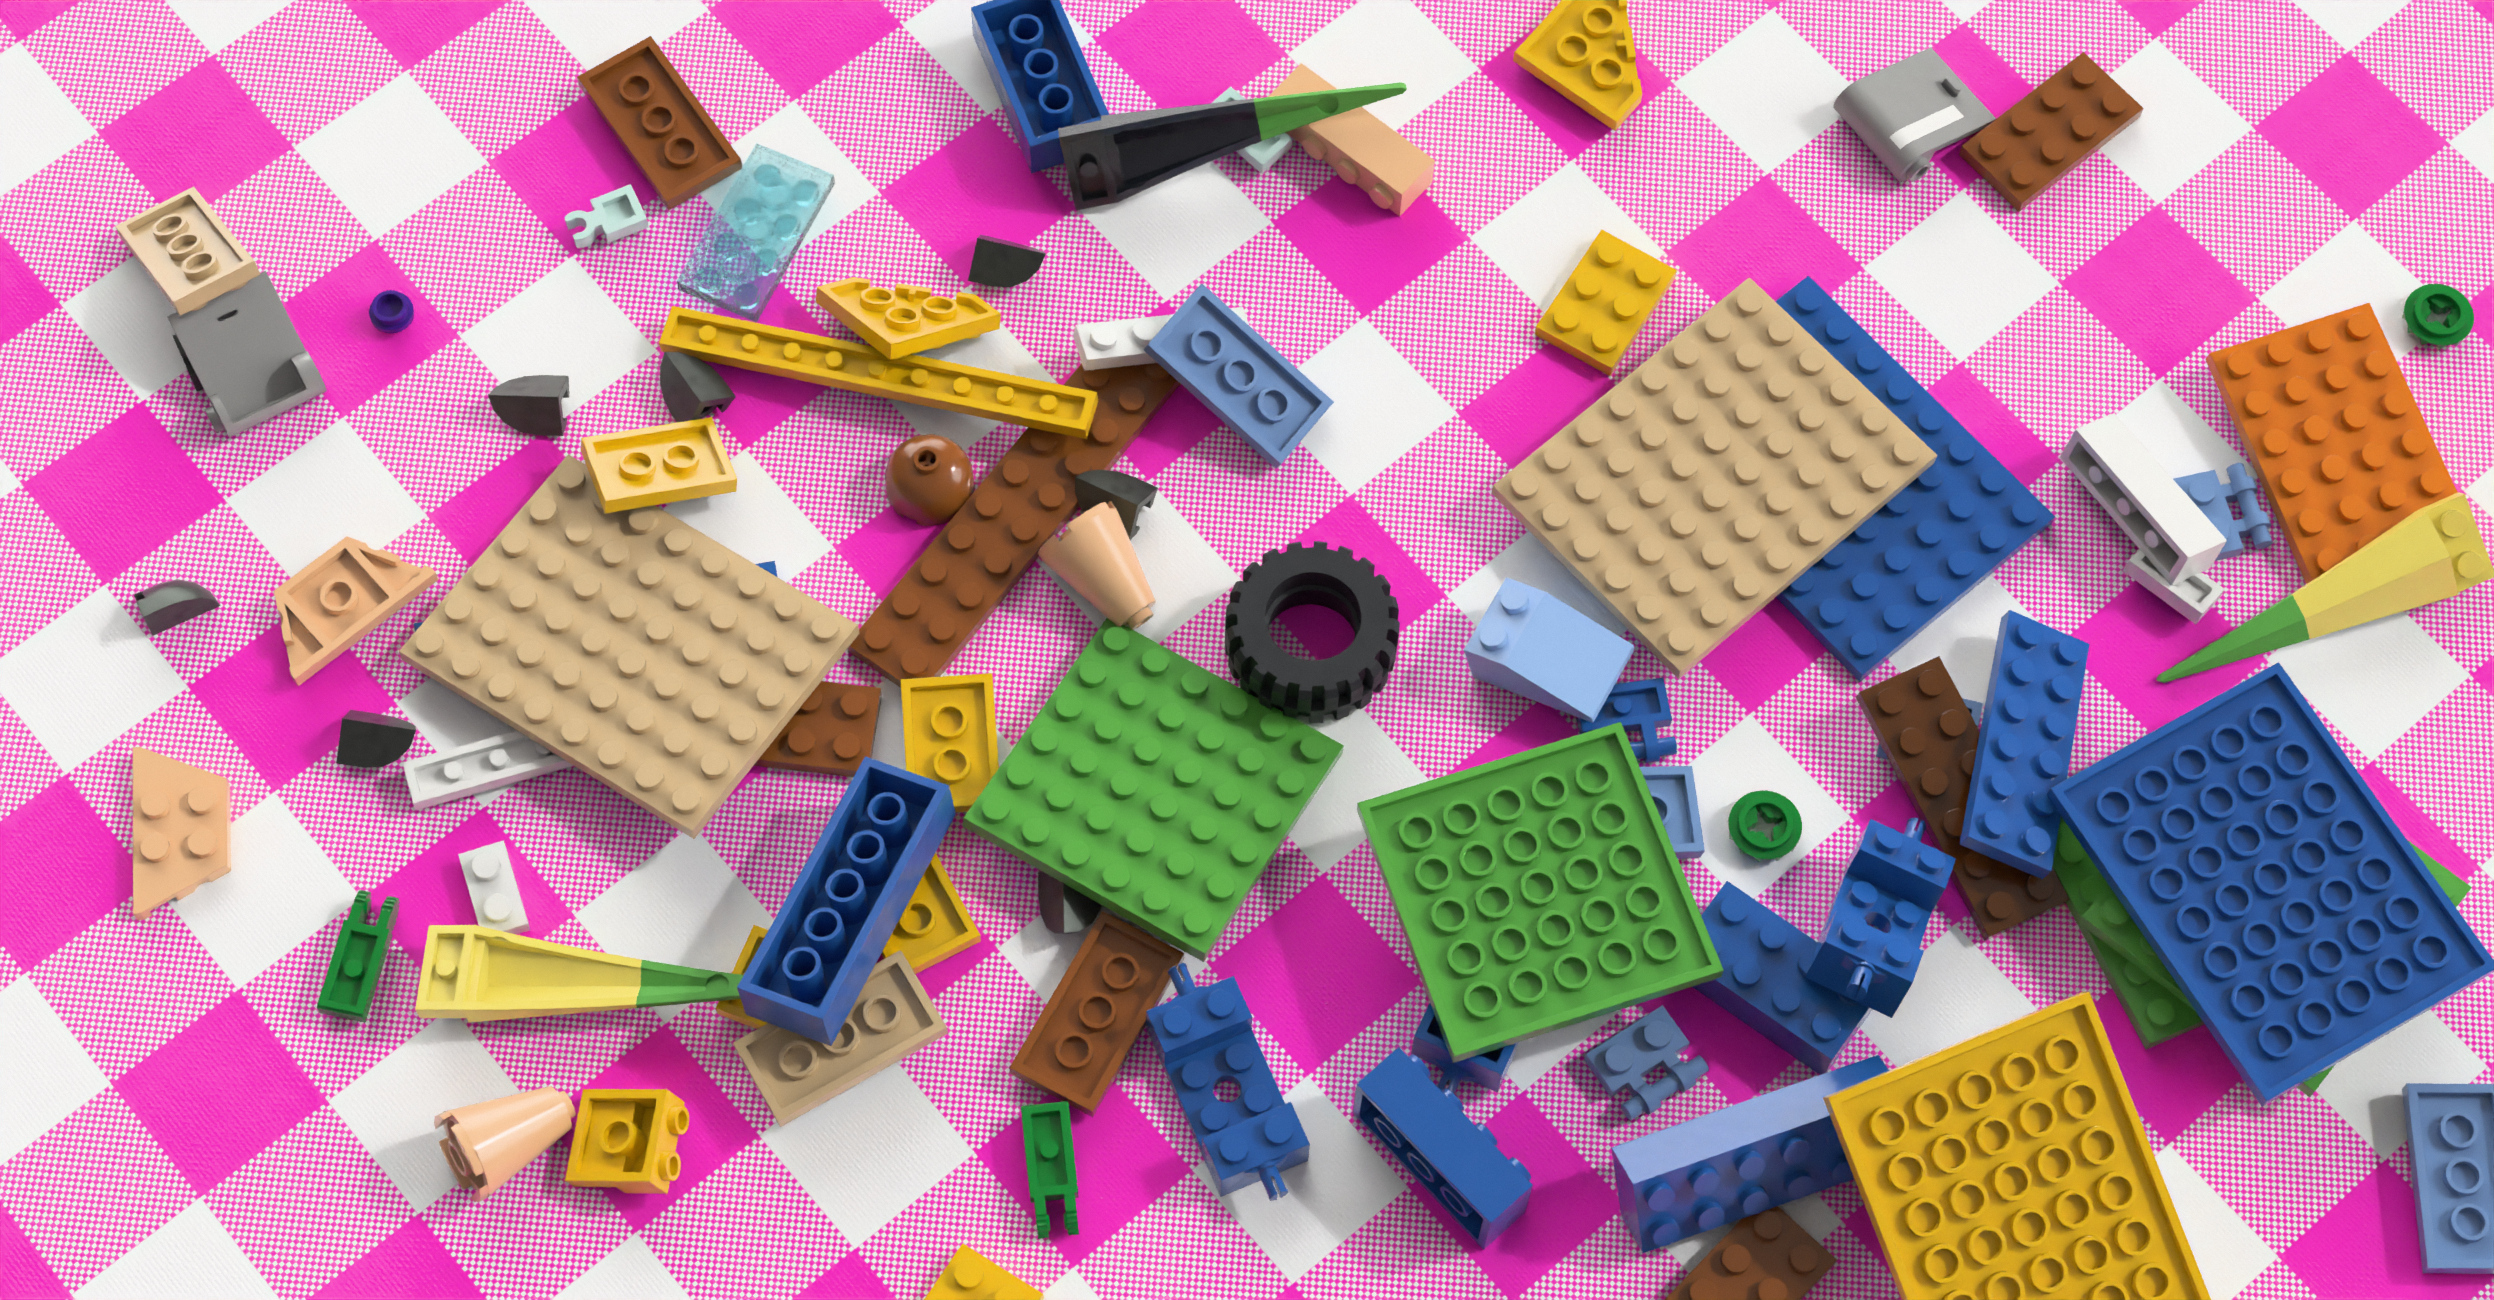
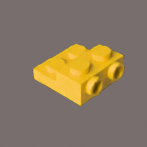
(627, 1140)

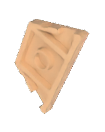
(343, 600)
(177, 829)

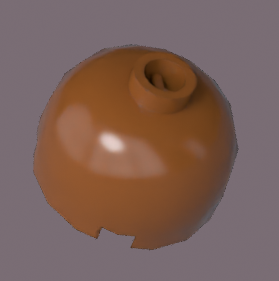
(928, 479)

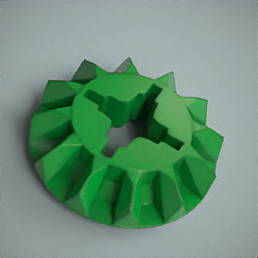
(2440, 300)
(1773, 809)

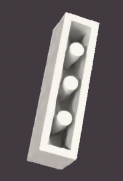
(2143, 499)

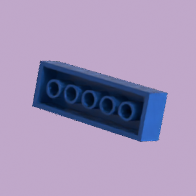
(847, 901)
(1735, 1160)

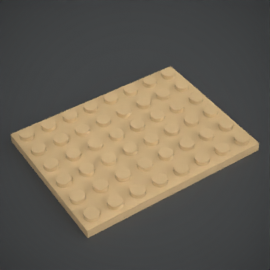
(1713, 476)
(630, 647)

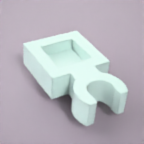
(613, 214)

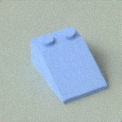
(1546, 651)

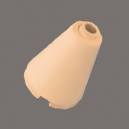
(1102, 566)
(502, 1136)

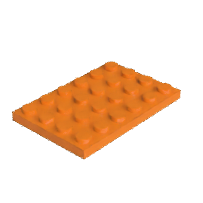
(2331, 433)

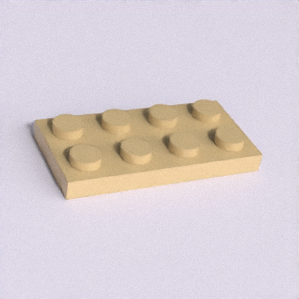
(187, 251)
(882, 1028)

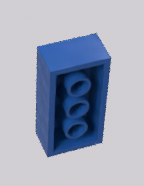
(1036, 73)
(1767, 982)
(1442, 1146)

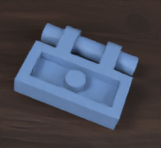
(2212, 500)
(1639, 1051)

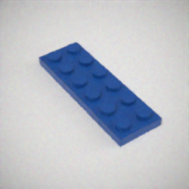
(2024, 744)

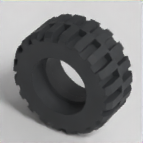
(1321, 579)

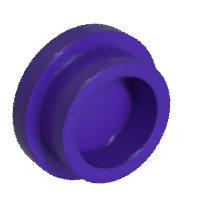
(391, 311)

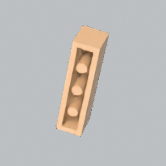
(1361, 148)

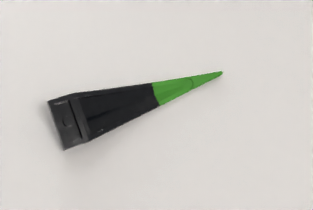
(1143, 148)

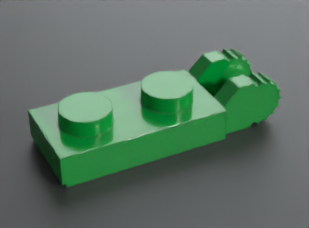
(358, 960)
(1050, 1162)

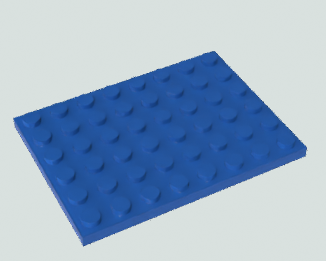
(1925, 542)
(2271, 883)

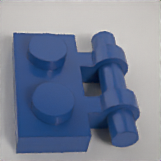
(1640, 708)

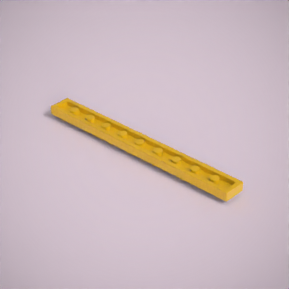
(868, 371)

